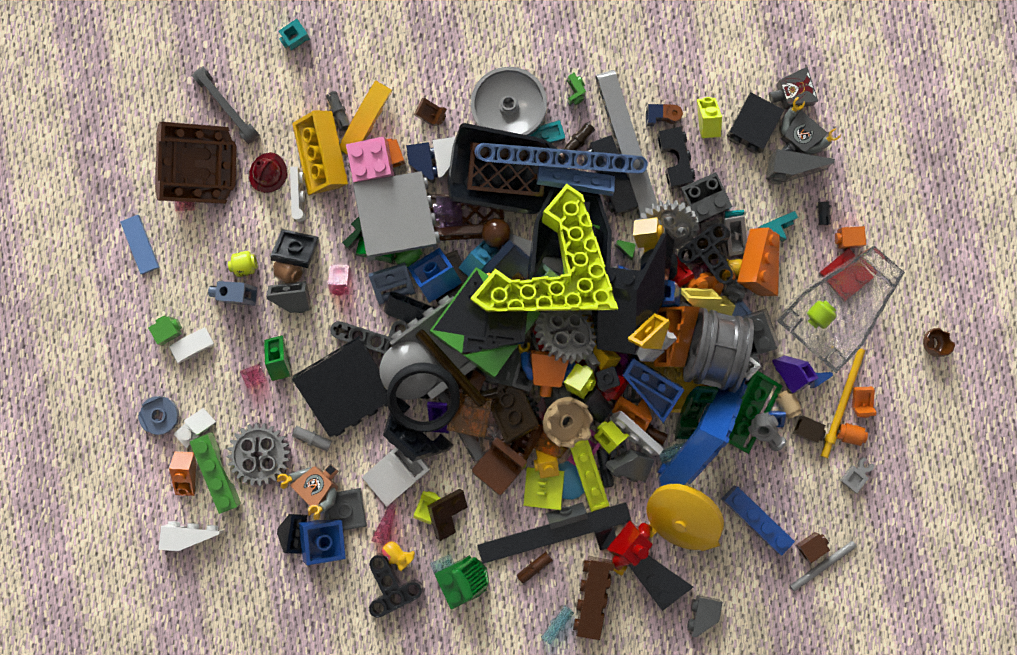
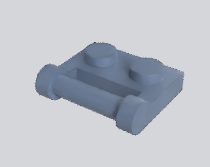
(391, 278)

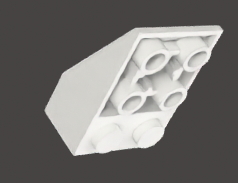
(394, 475)

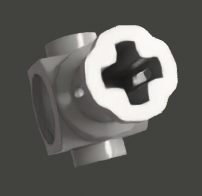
(765, 429)

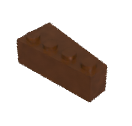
(593, 598)

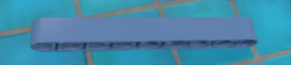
(570, 155)

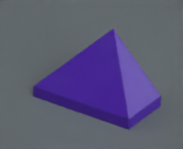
(436, 410)

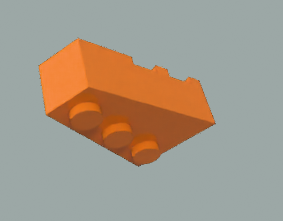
(761, 262)
(682, 324)

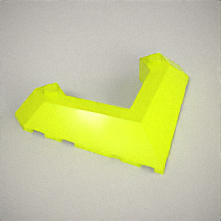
(585, 279)

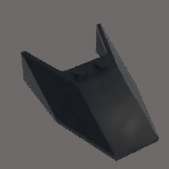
(546, 241)
(637, 297)

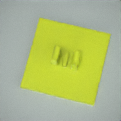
(544, 491)

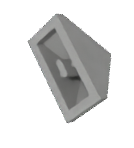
(737, 241)

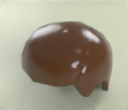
(496, 232)
(944, 344)

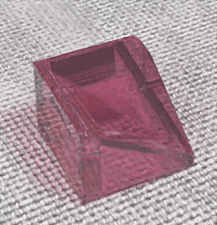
(253, 376)

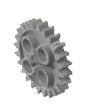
(676, 219)
(565, 335)
(241, 455)

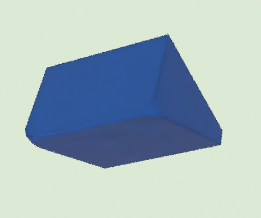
(822, 378)

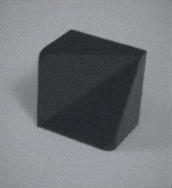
(605, 537)

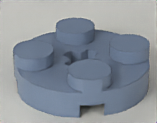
(169, 417)

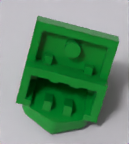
(463, 581)

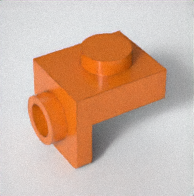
(863, 401)

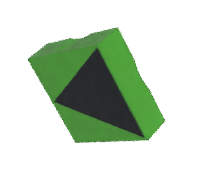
(467, 318)

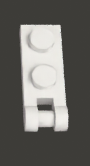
(297, 195)

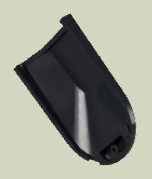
(502, 201)

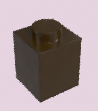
(809, 429)

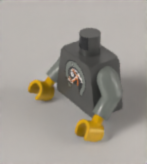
(803, 133)

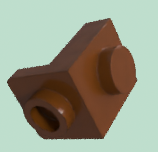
(430, 112)

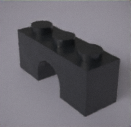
(674, 141)

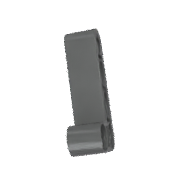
(368, 335)

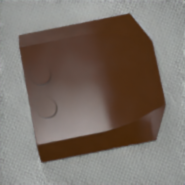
(194, 163)

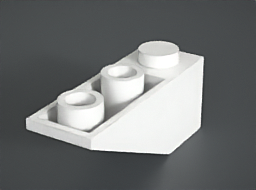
(177, 537)

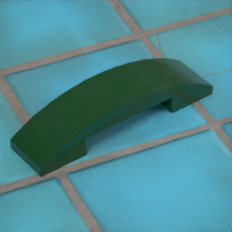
(693, 409)

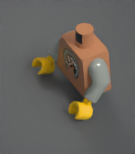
(313, 487)

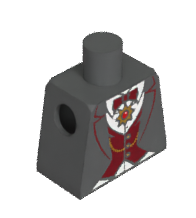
(792, 86)

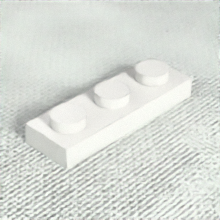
(636, 434)

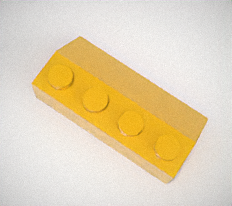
(320, 152)

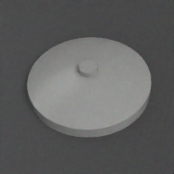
(509, 101)

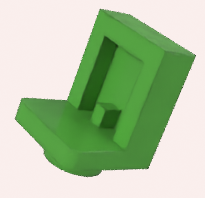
(577, 86)

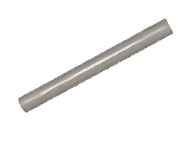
(823, 566)

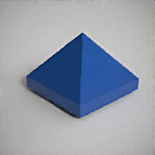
(780, 416)

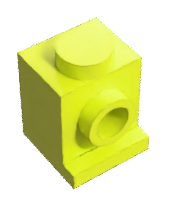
(609, 436)

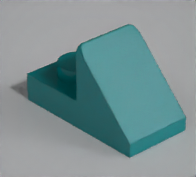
(785, 221)

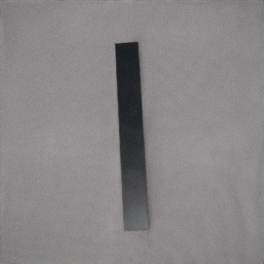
(545, 536)

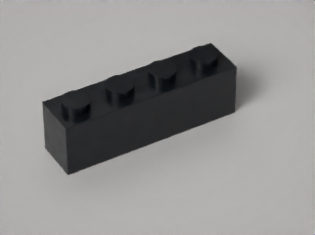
(623, 197)

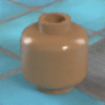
(287, 273)

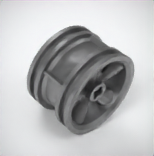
(719, 350)

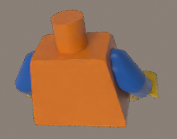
(544, 369)

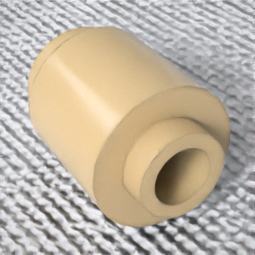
(789, 403)

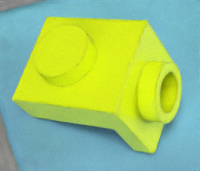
(421, 512)

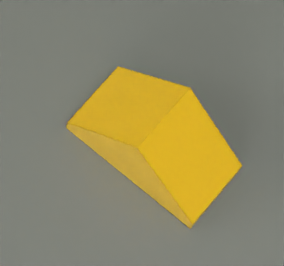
(651, 333)

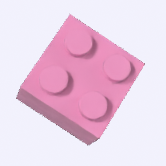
(370, 159)

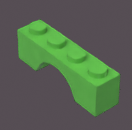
(208, 457)

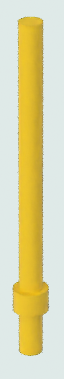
(830, 438)

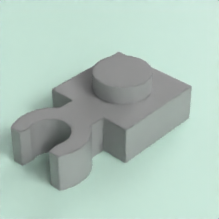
(856, 477)

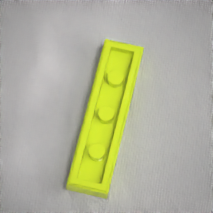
(589, 475)

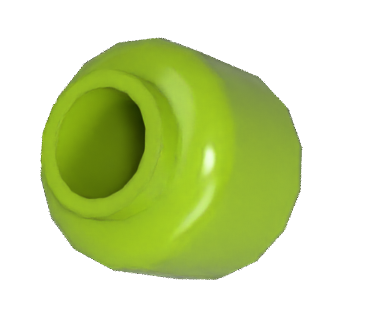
(821, 314)

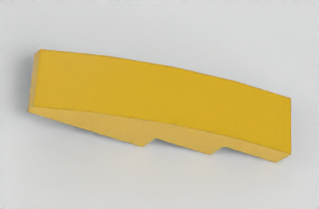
(366, 115)

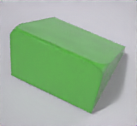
(626, 248)

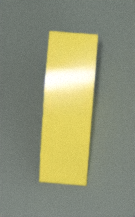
(708, 299)

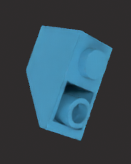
(478, 258)

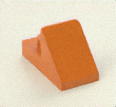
(639, 414)

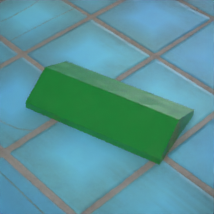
(753, 400)

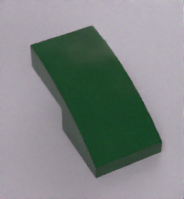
(353, 238)

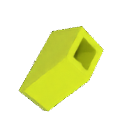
(709, 117)

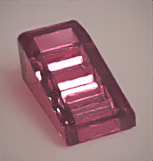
(383, 530)

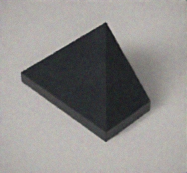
(289, 533)

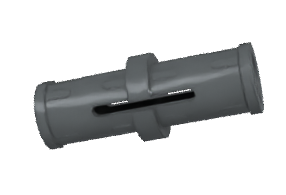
(338, 110)

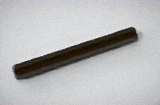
(448, 365)

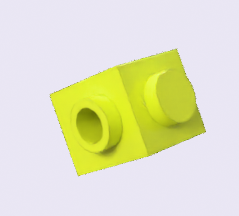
(580, 380)

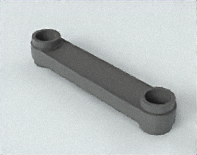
(247, 132)

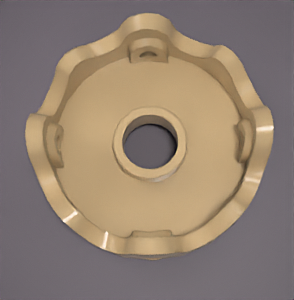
(577, 427)

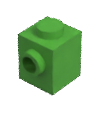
(165, 329)

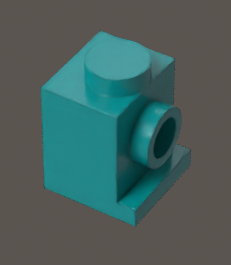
(291, 29)

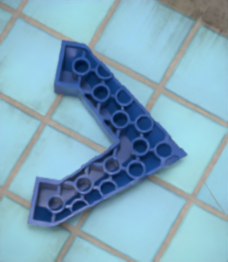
(706, 441)

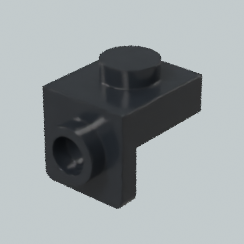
(607, 380)

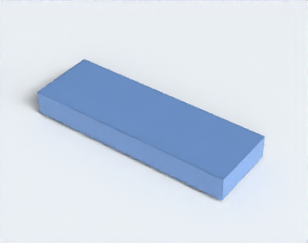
(139, 244)

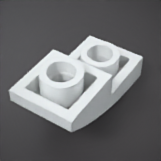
(190, 345)

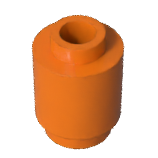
(852, 434)

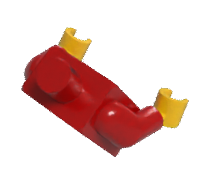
(631, 546)

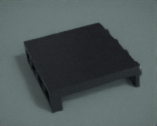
(342, 387)

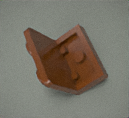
(499, 466)

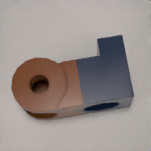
(663, 112)

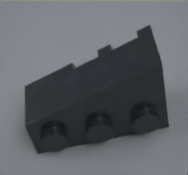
(660, 582)

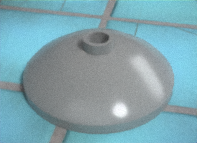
(400, 356)

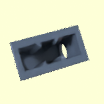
(233, 293)

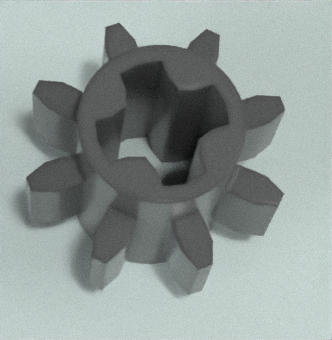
(735, 292)

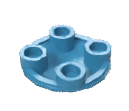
(572, 484)

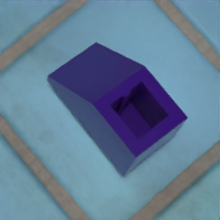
(795, 372)

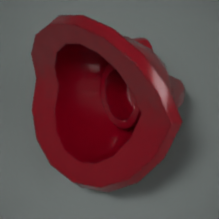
(268, 173)

